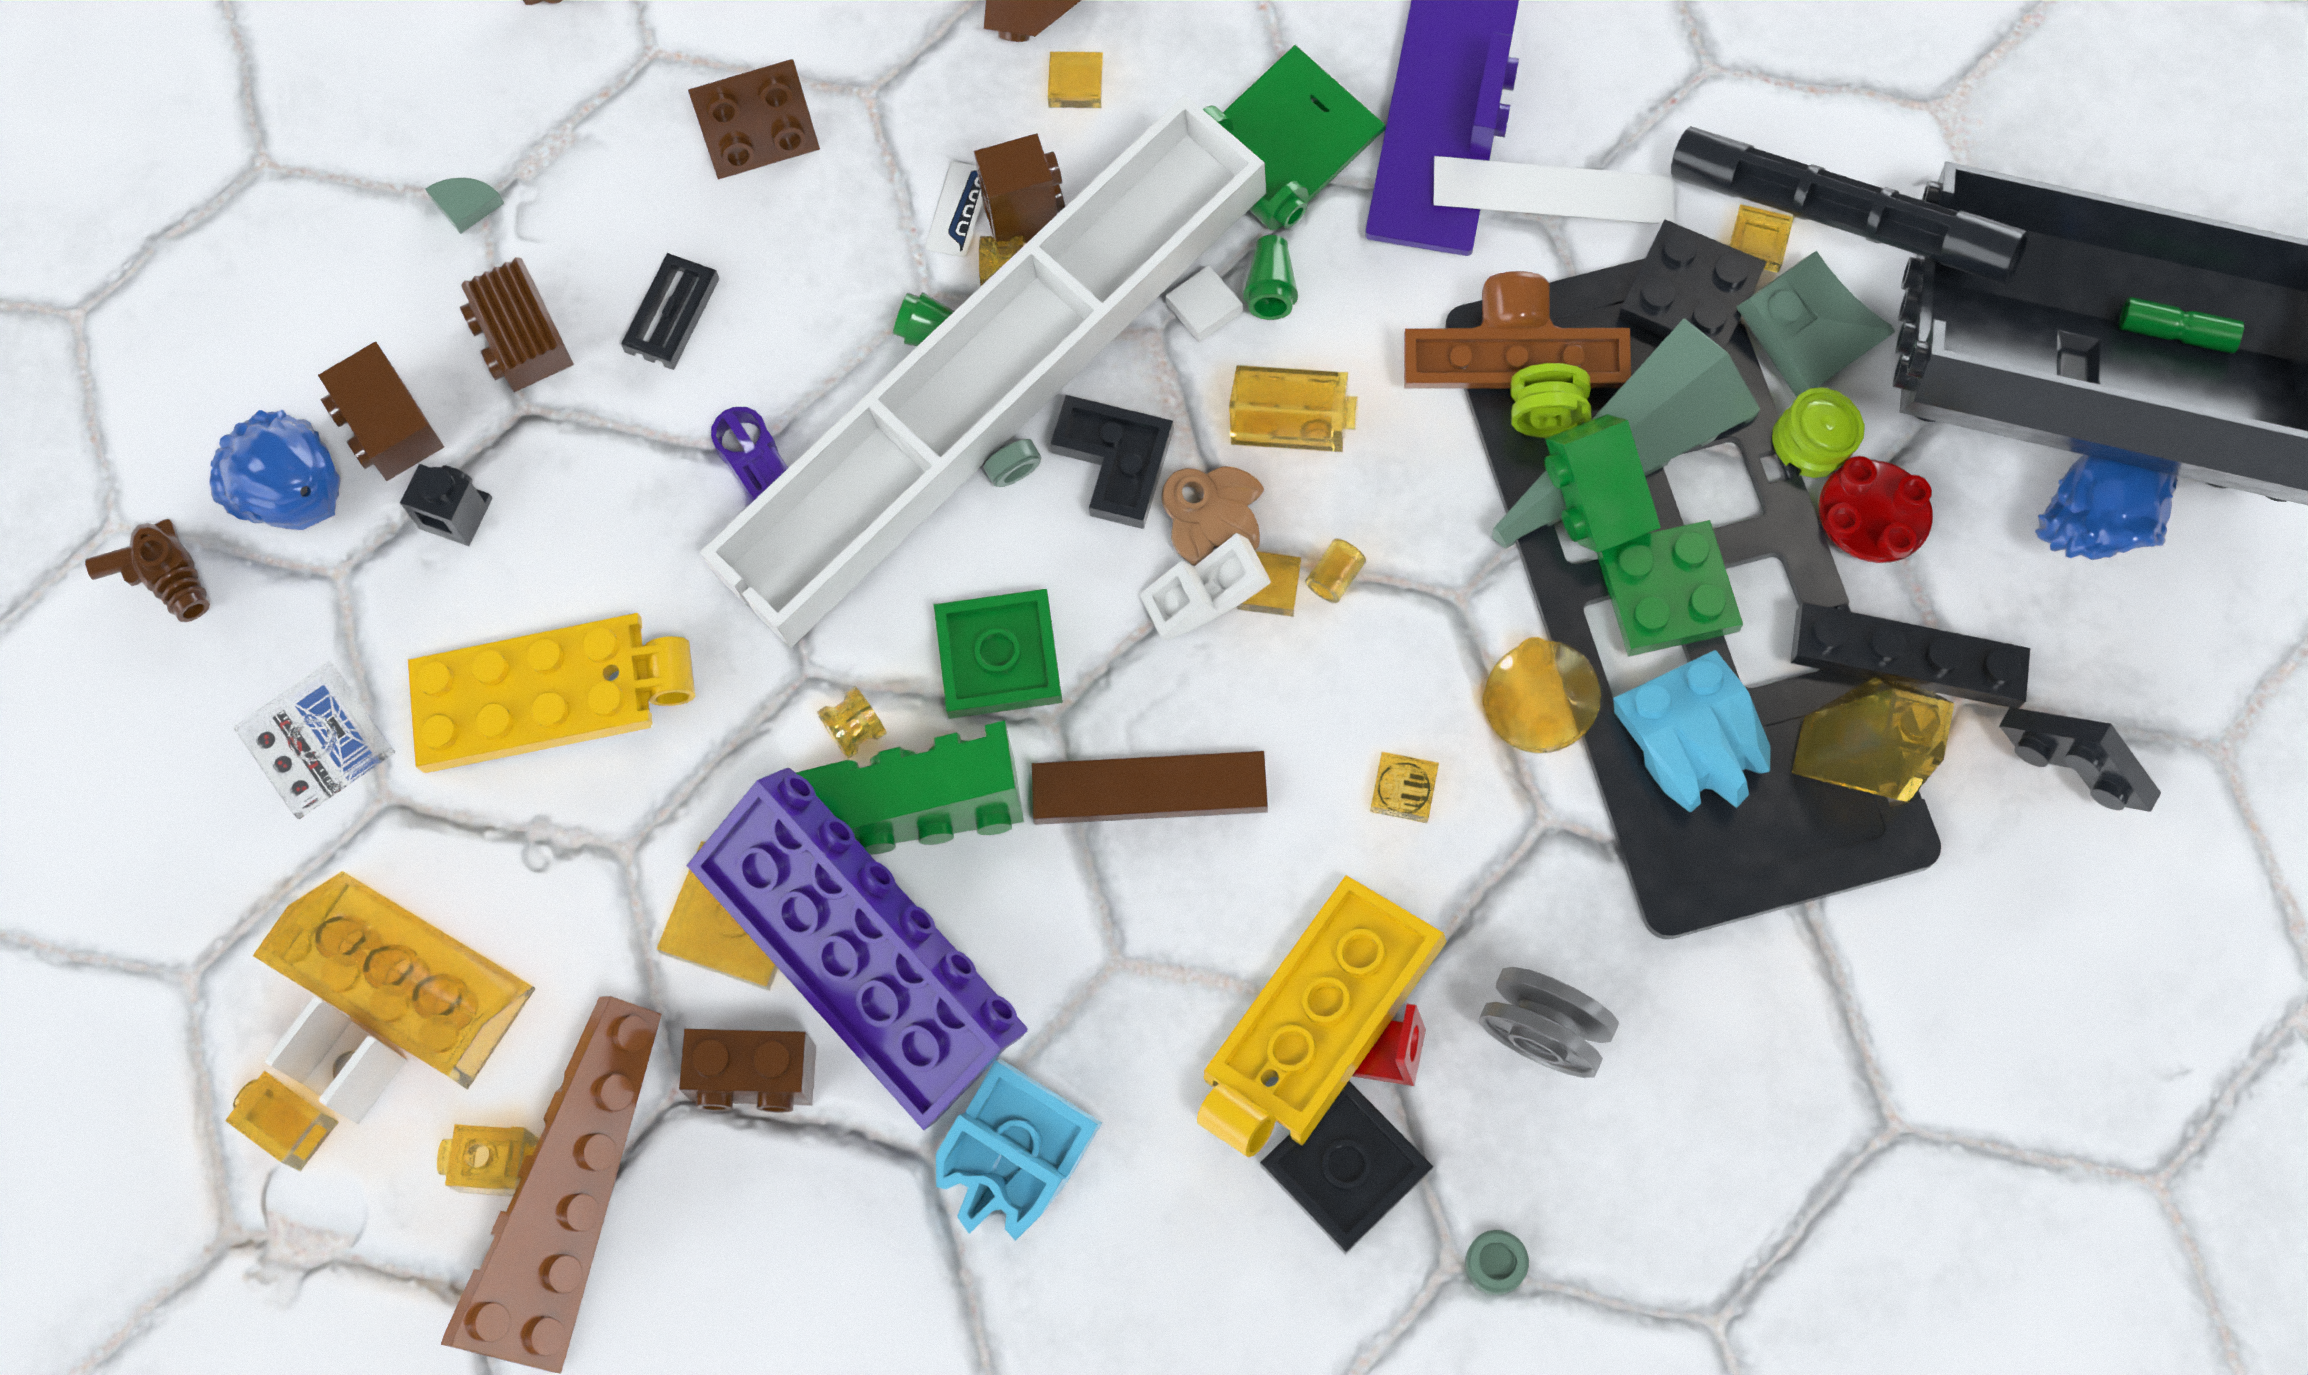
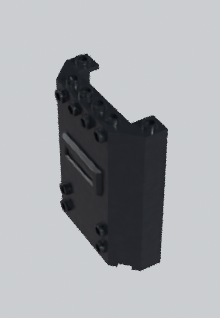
(1994, 350)

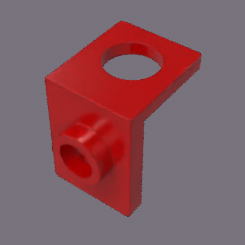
(1396, 1051)

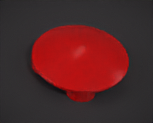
(1876, 510)

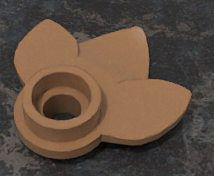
(1217, 515)

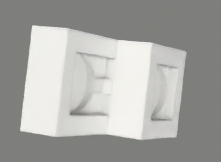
(1200, 593)

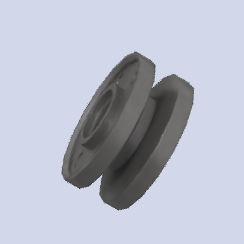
(1549, 1022)

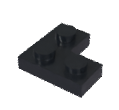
(1126, 445)
(2088, 748)

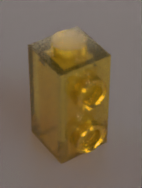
(1291, 408)

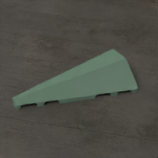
(1672, 403)

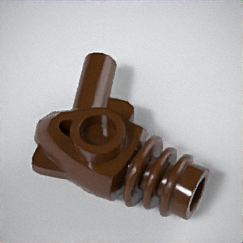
(162, 566)

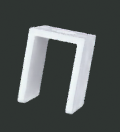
(317, 1044)

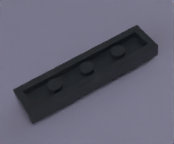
(1910, 655)

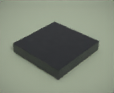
(1348, 1169)

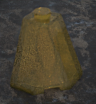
(1876, 739)

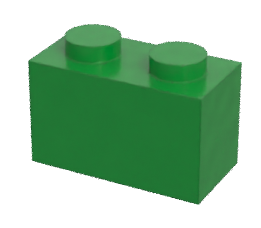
(1601, 483)

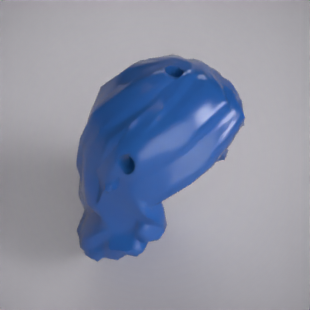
(266, 466)
(2107, 509)

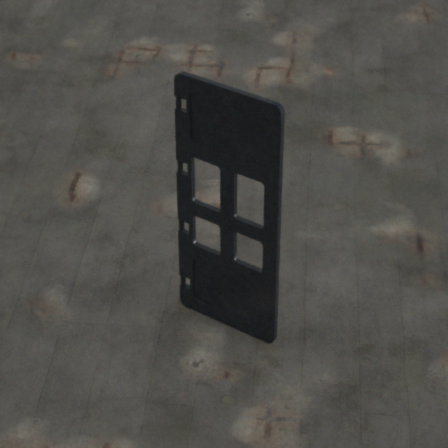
(1792, 832)

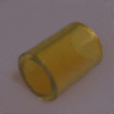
(1335, 570)

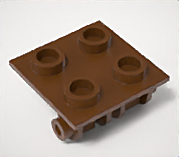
(754, 119)

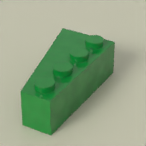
(925, 794)

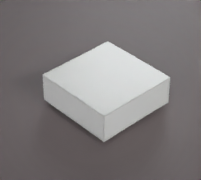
(1204, 303)

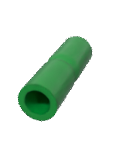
(2187, 326)

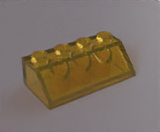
(396, 975)

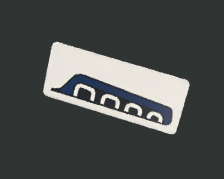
(956, 211)

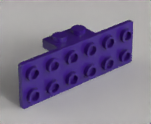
(1443, 107)

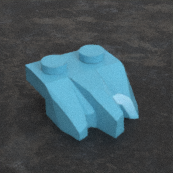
(1697, 731)
(1013, 1149)

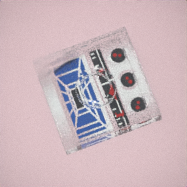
(314, 740)

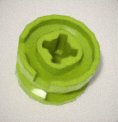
(1550, 399)
(1818, 432)

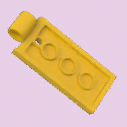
(543, 691)
(1316, 1018)

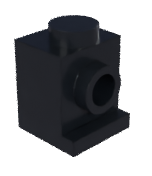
(445, 503)

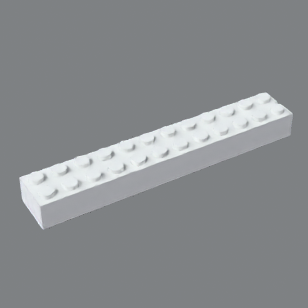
(986, 371)

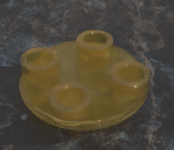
(1542, 696)

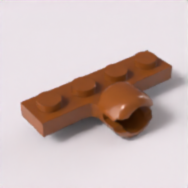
(1512, 337)

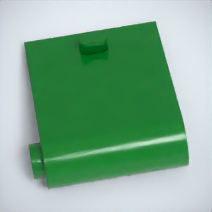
(1297, 138)

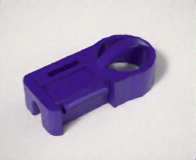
(759, 462)

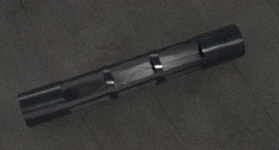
(1847, 204)

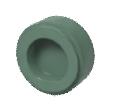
(1012, 463)
(1496, 1262)

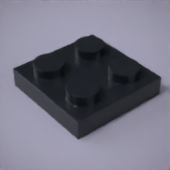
(1692, 281)

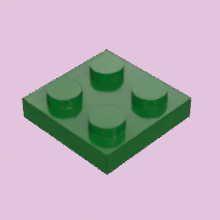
(1670, 588)
(997, 653)

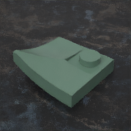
(1811, 324)

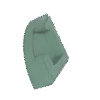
(464, 200)

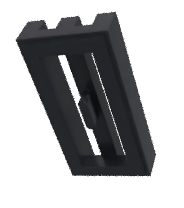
(654, 350)

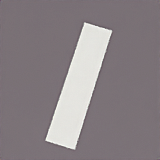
(1553, 190)

